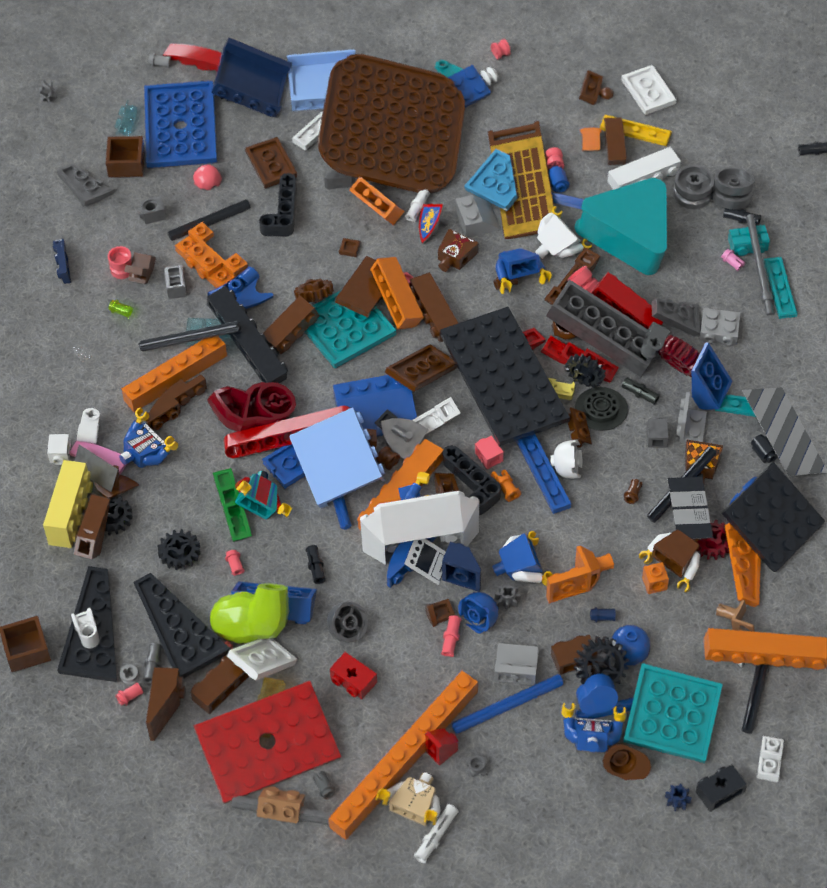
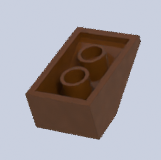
(164, 699)

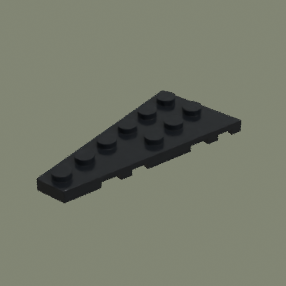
(181, 633)
(101, 660)

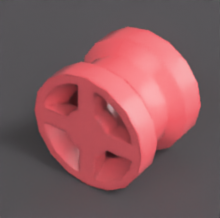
(500, 49)

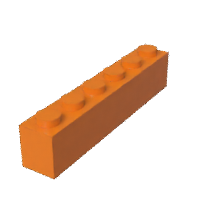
(182, 366)
(425, 459)
(765, 648)

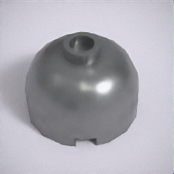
(347, 621)

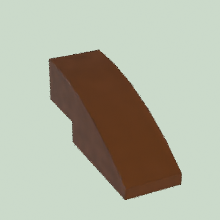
(615, 141)

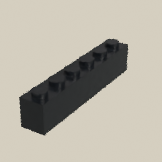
(249, 340)

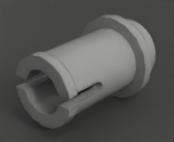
(159, 60)

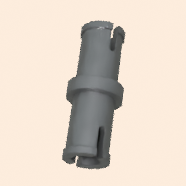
(151, 661)

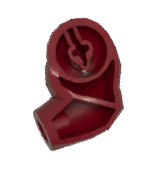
(255, 407)

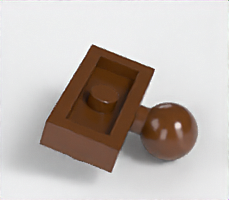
(592, 88)

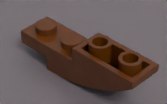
(169, 403)

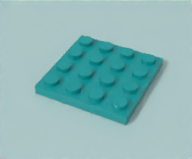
(345, 333)
(673, 713)

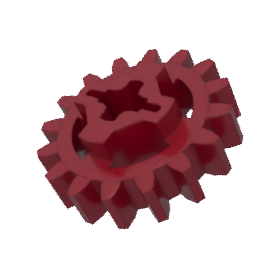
(714, 546)

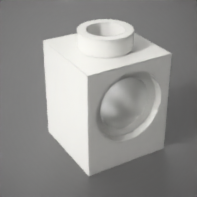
(58, 448)

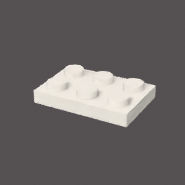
(648, 90)
(262, 658)

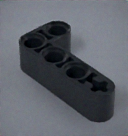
(283, 222)
(456, 461)

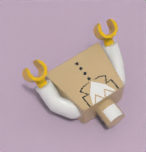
(413, 799)

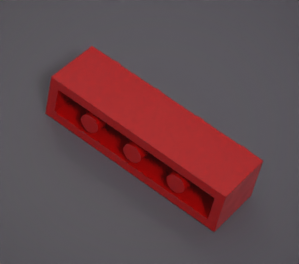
(625, 300)

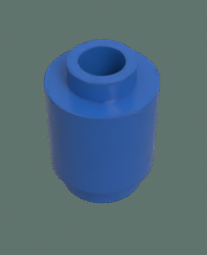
(558, 179)

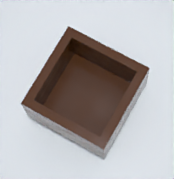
(125, 156)
(24, 644)

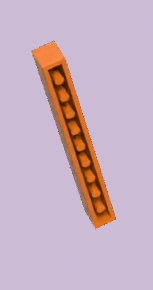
(402, 755)

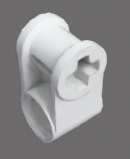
(89, 426)
(86, 625)

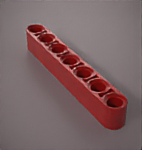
(273, 434)

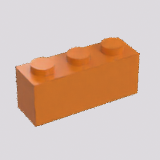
(376, 200)

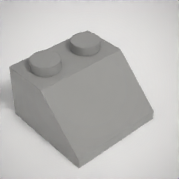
(475, 216)

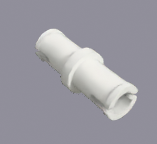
(416, 205)

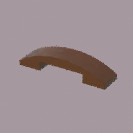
(585, 258)

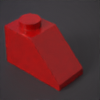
(440, 745)

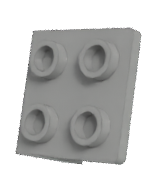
(690, 422)
(516, 664)

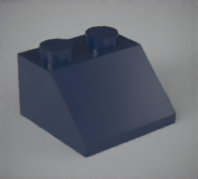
(461, 567)

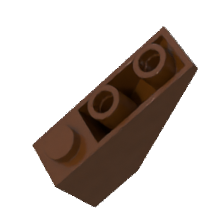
(92, 528)

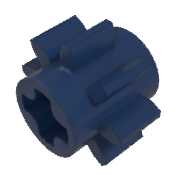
(676, 802)

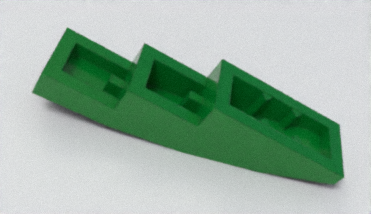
(233, 513)

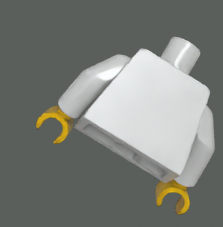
(557, 237)

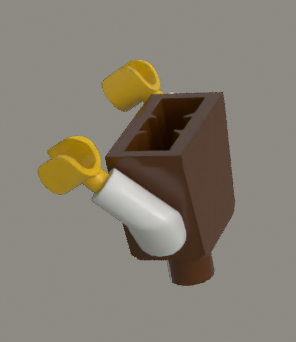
(677, 553)

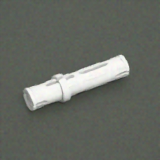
(424, 852)

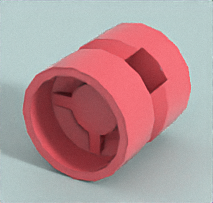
(118, 259)
(583, 278)

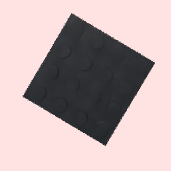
(773, 517)

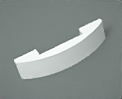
(438, 415)

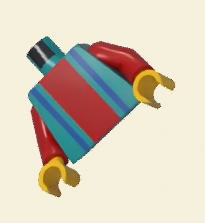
(260, 496)

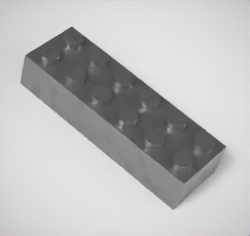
(600, 326)

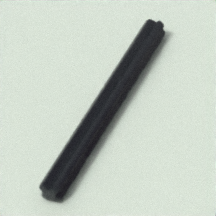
(189, 336)

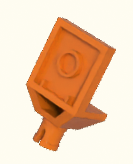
(578, 579)

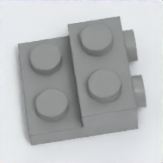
(719, 326)

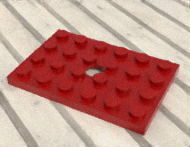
(234, 747)

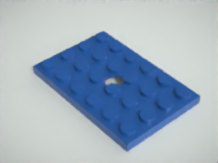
(180, 102)

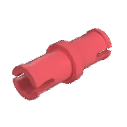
(451, 636)

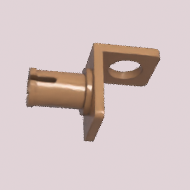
(735, 616)

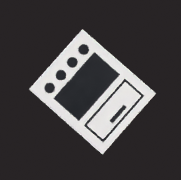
(426, 559)

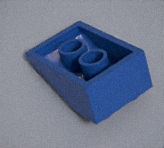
(709, 380)

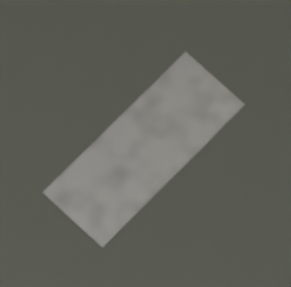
(100, 470)

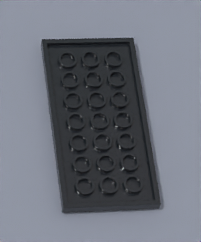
(504, 376)

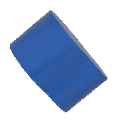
(597, 694)

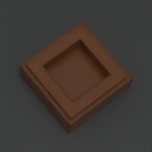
(349, 247)

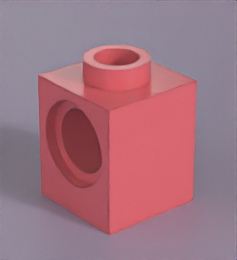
(489, 452)

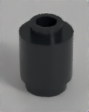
(763, 449)

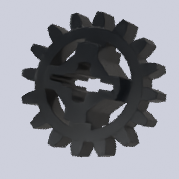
(585, 370)
(116, 510)
(187, 551)

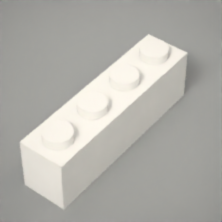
(656, 165)

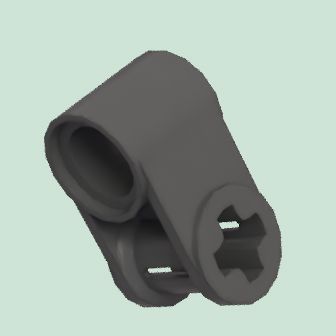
(654, 340)

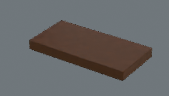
(361, 290)
(421, 368)

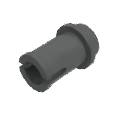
(326, 789)

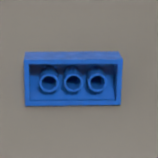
(300, 600)

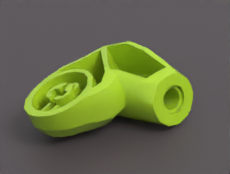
(250, 616)

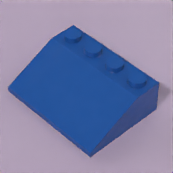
(374, 397)

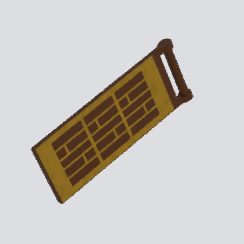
(530, 179)

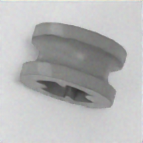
(127, 668)

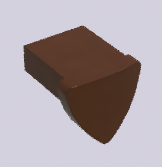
(439, 611)

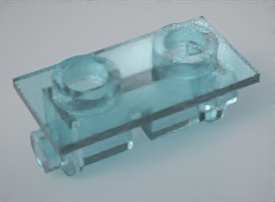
(127, 113)

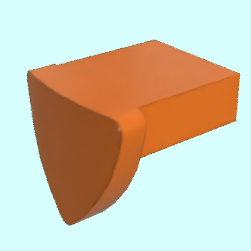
(591, 139)

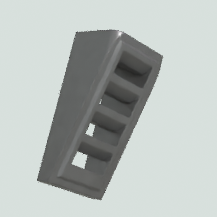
(177, 290)

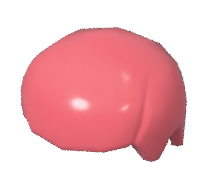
(207, 177)

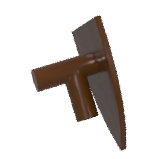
(120, 485)

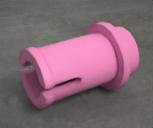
(732, 259)

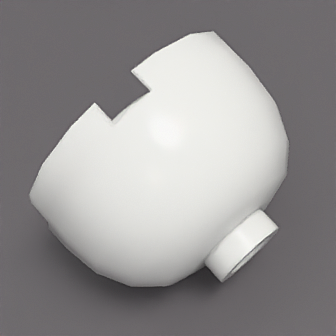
(566, 458)

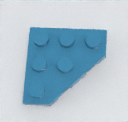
(495, 181)

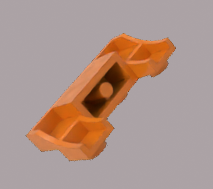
(206, 260)

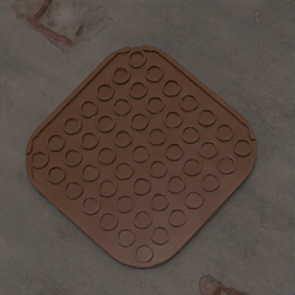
(391, 123)

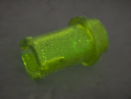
(116, 306)

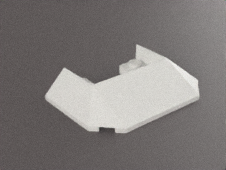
(442, 515)

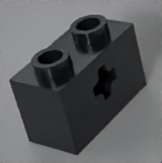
(717, 796)

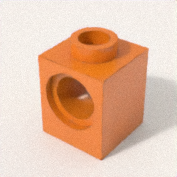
(655, 578)

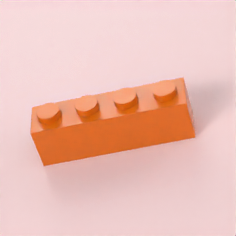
(396, 293)

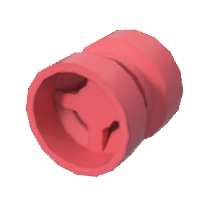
(554, 158)

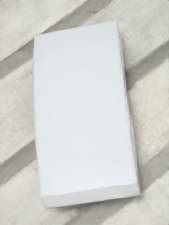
(770, 759)

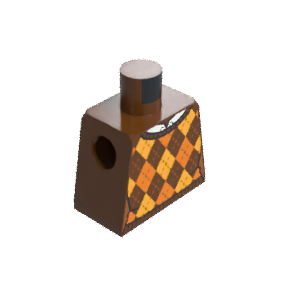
(695, 449)

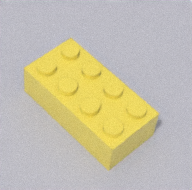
(67, 504)

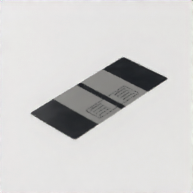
(690, 507)

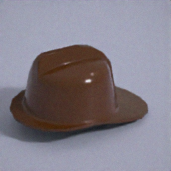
(626, 762)

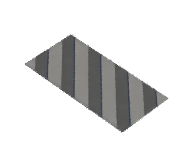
(785, 431)

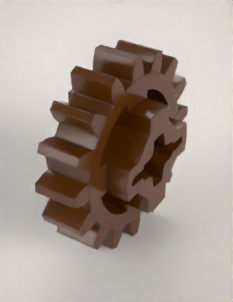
(314, 290)

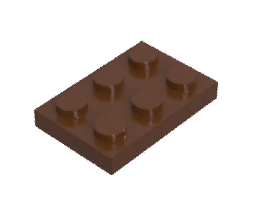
(270, 161)

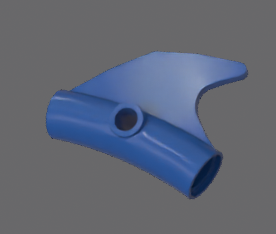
(245, 288)

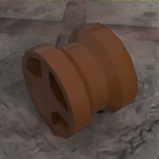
(387, 457)

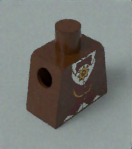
(456, 250)

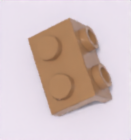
(280, 804)

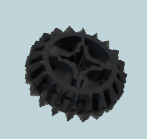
(604, 656)

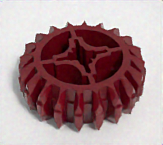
(679, 354)

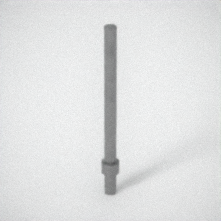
(766, 296)

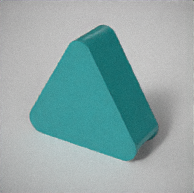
(628, 223)

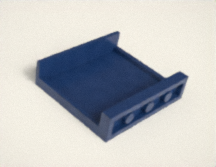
(251, 77)

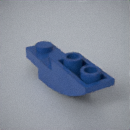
(396, 566)

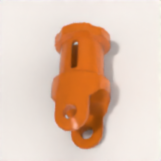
(507, 486)

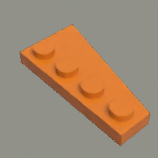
(745, 567)

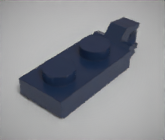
(62, 260)

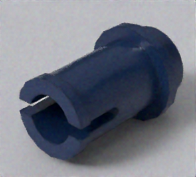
(602, 614)

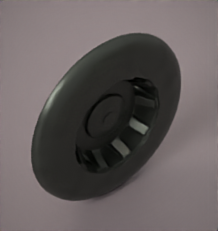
(602, 403)

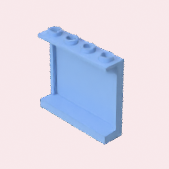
(310, 77)
(337, 456)

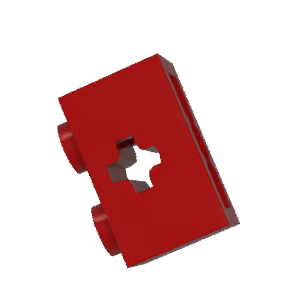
(361, 677)

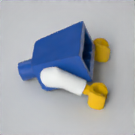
(521, 560)

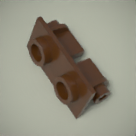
(579, 424)

